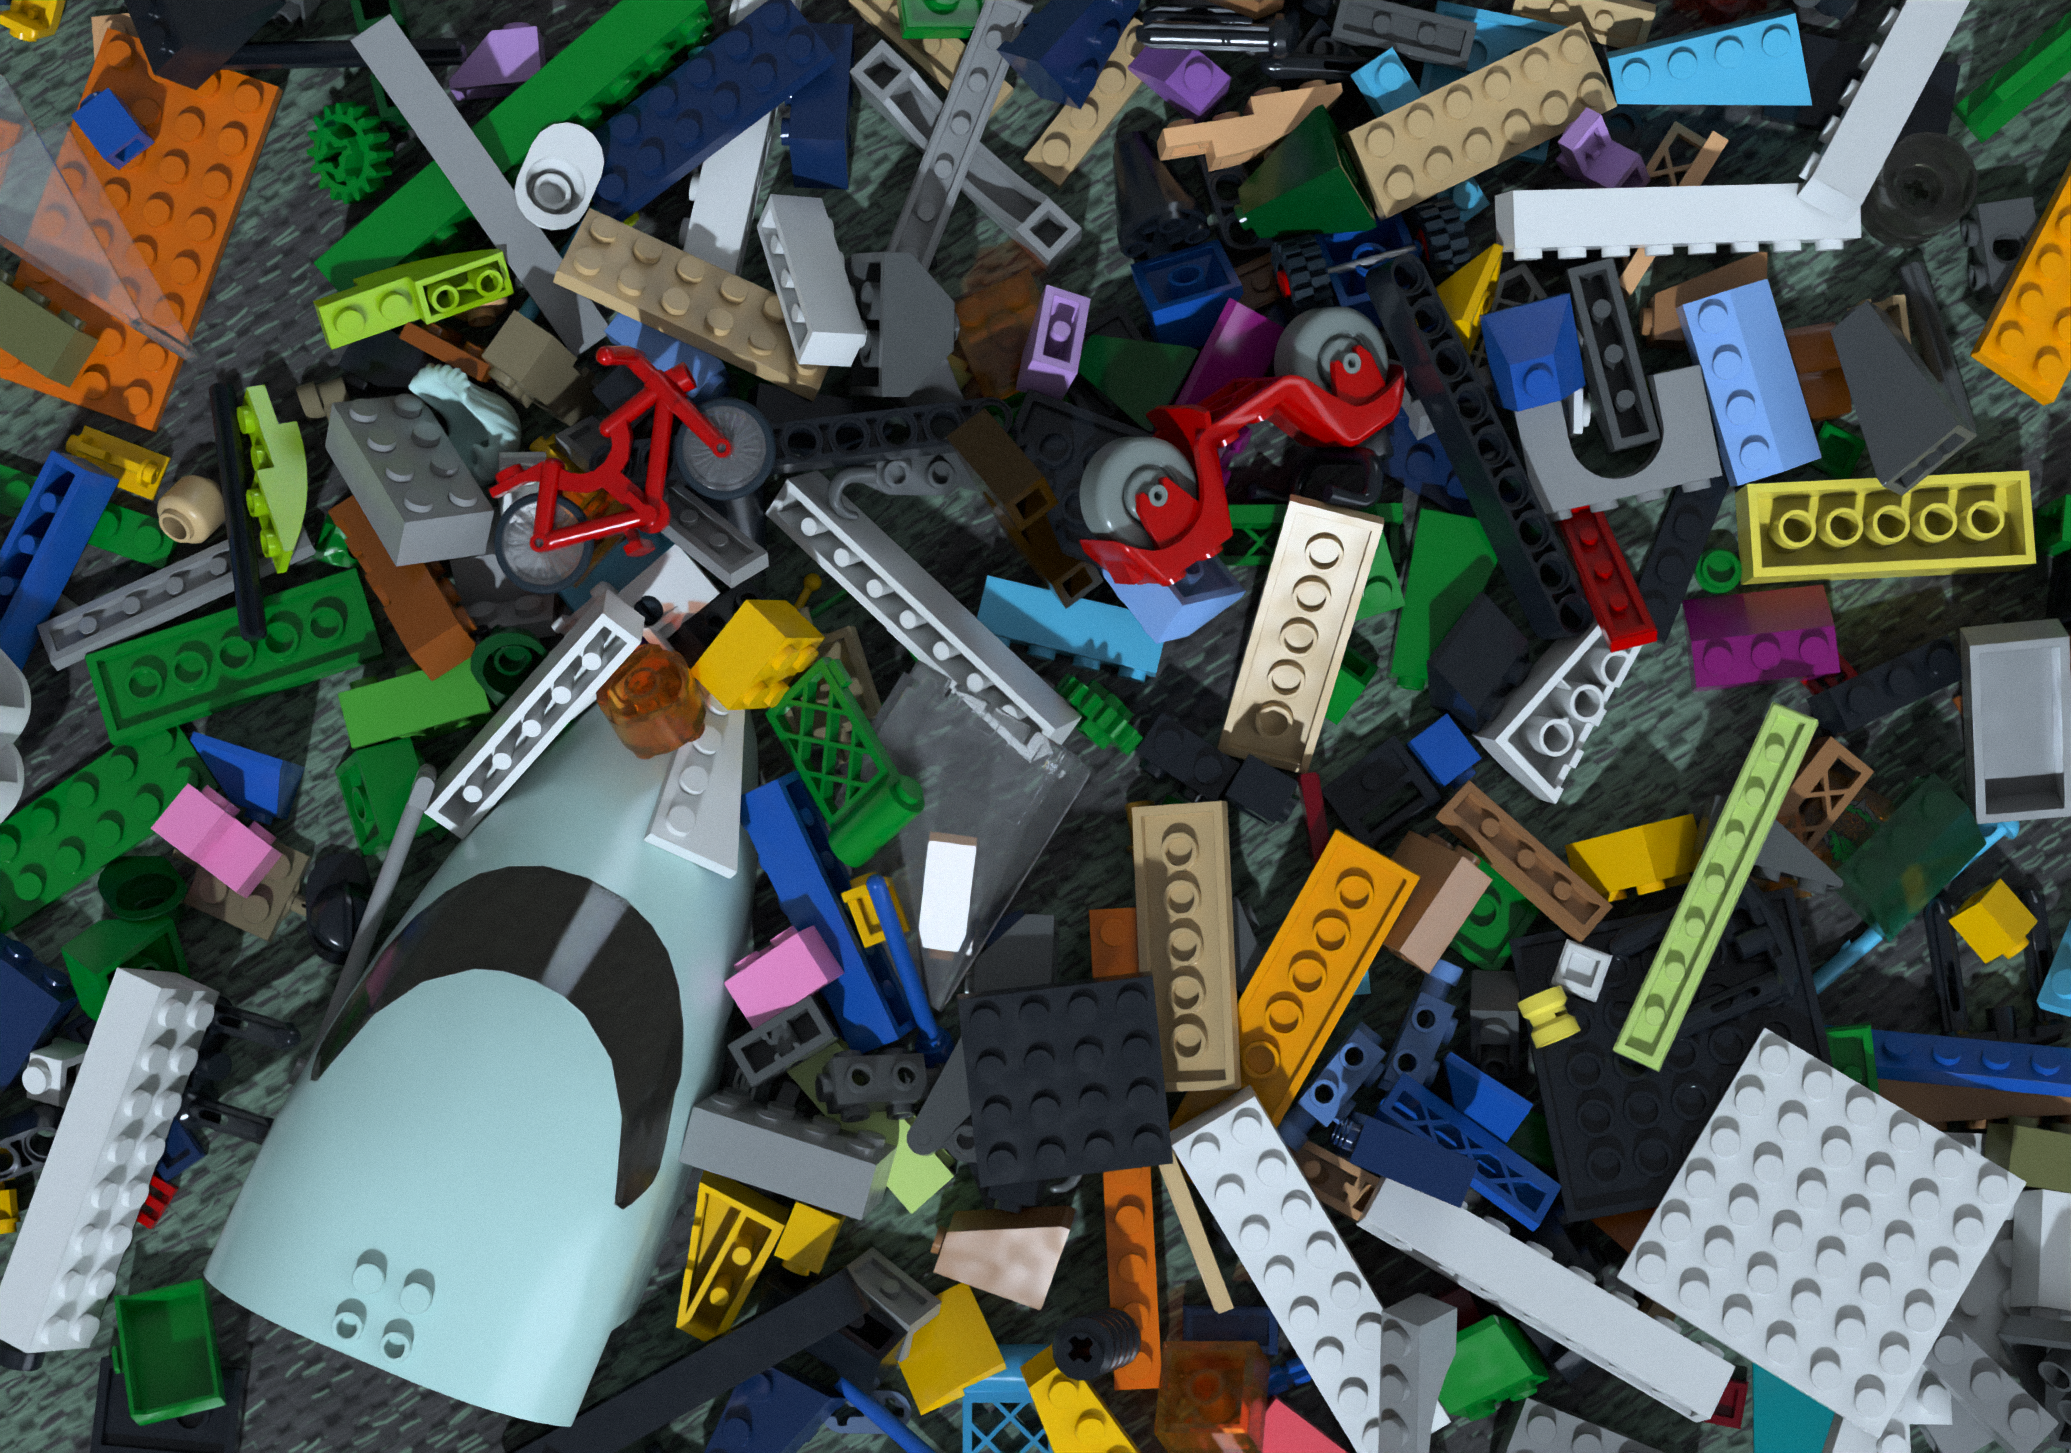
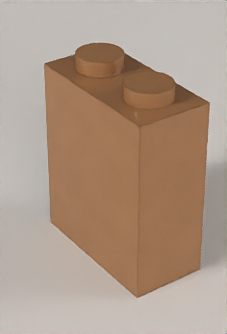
(1439, 902)

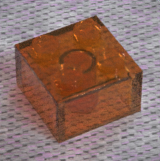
(1212, 1397)

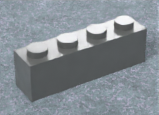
(1610, 358)

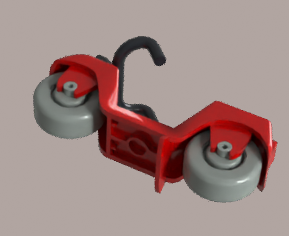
(1164, 496)

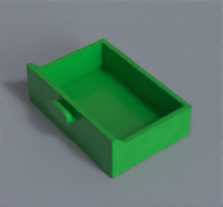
(168, 1352)

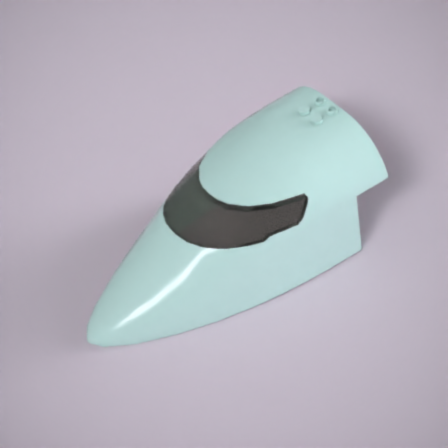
(506, 1096)

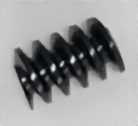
(1096, 1343)

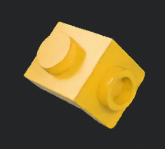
(32, 18)
(864, 911)

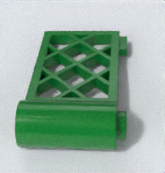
(882, 804)

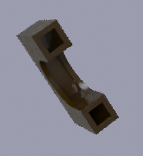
(1019, 503)

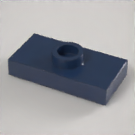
(1238, 1324)

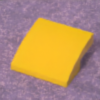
(951, 1351)

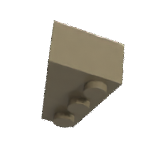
(541, 371)

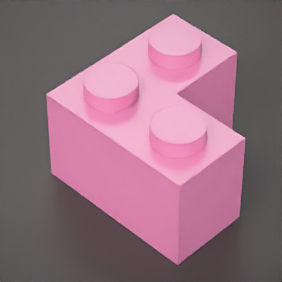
(208, 833)
(782, 974)

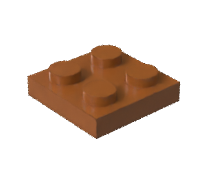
(445, 345)

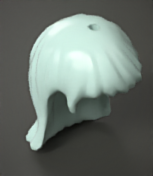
(476, 418)

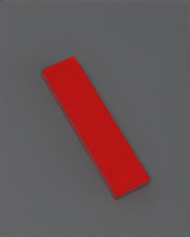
(1606, 579)

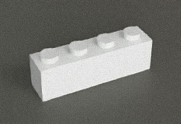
(811, 281)

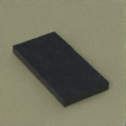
(1830, 68)

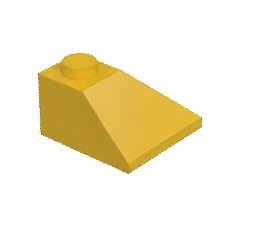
(1472, 293)

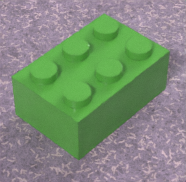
(414, 706)

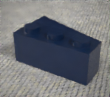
(1068, 46)
(821, 116)
(774, 1413)

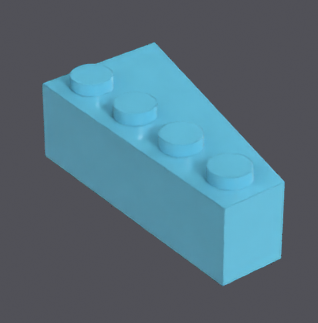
(1724, 64)

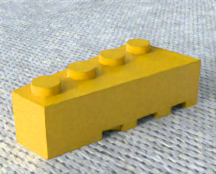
(1072, 1410)

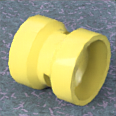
(1548, 1016)

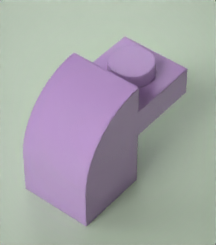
(1595, 158)

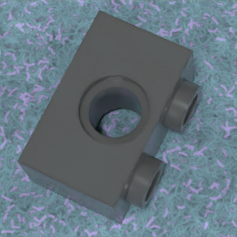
(1996, 222)

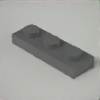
(1408, 30)

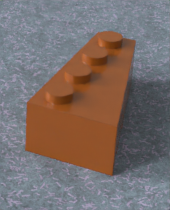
(413, 596)

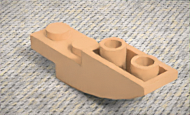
(1237, 139)

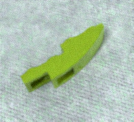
(413, 291)
(280, 476)

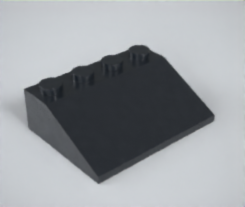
(196, 37)

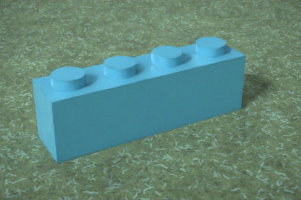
(1085, 631)

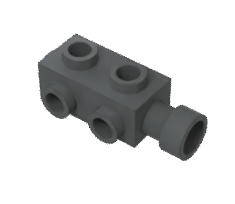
(881, 1084)

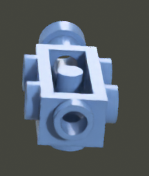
(1423, 1042)
(1341, 1081)

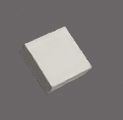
(1581, 970)

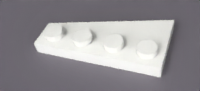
(702, 794)

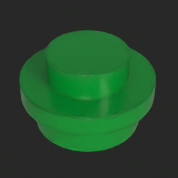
(1718, 570)

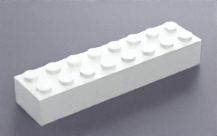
(103, 1159)
(1292, 1256)

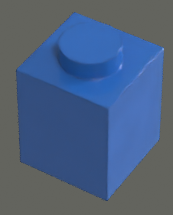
(112, 127)
(1444, 753)

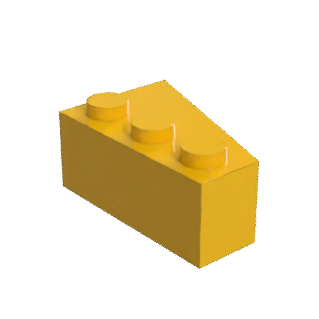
(726, 1253)

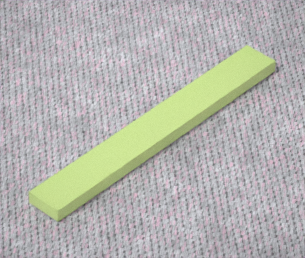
(1715, 886)

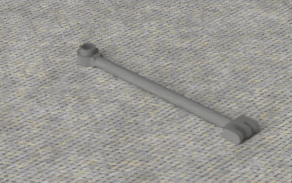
(416, 805)

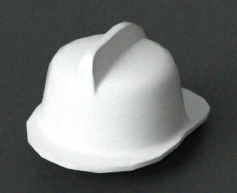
(559, 176)

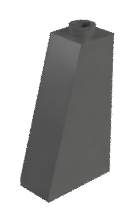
(1897, 399)

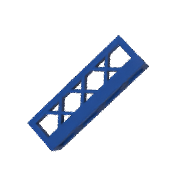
(1501, 1172)

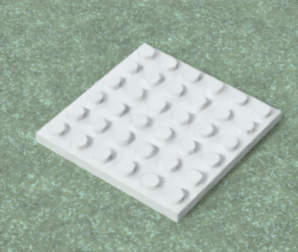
(1821, 1232)

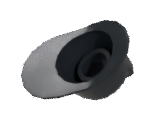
(336, 904)

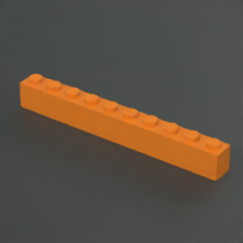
(1128, 1191)

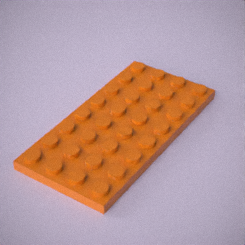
(178, 209)

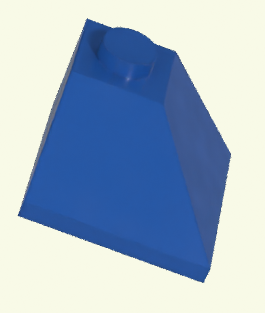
(1186, 292)
(1533, 353)
(251, 778)
(1483, 1098)

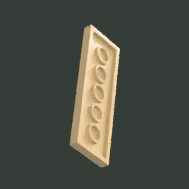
(1478, 121)
(685, 300)
(1300, 633)
(1189, 940)

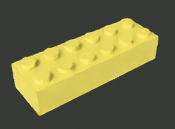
(1871, 532)

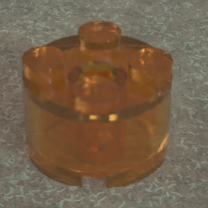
(653, 702)

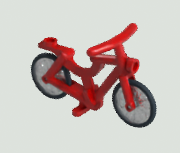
(720, 449)

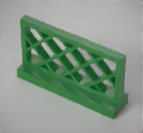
(2018, 82)

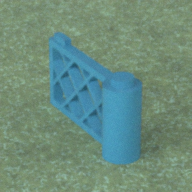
(998, 1389)

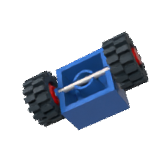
(1333, 266)

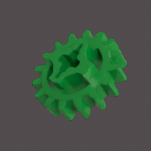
(349, 152)
(1102, 713)

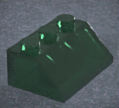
(1907, 855)

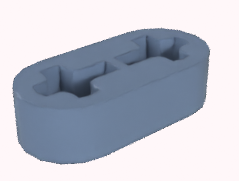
(863, 1425)

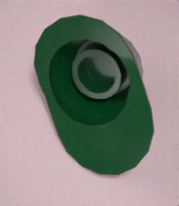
(506, 661)
(143, 888)

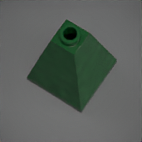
(1306, 186)
(1135, 375)

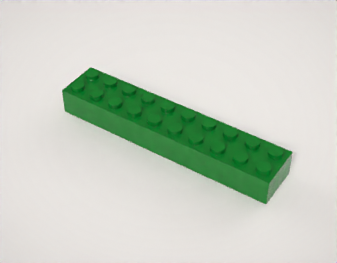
(579, 86)

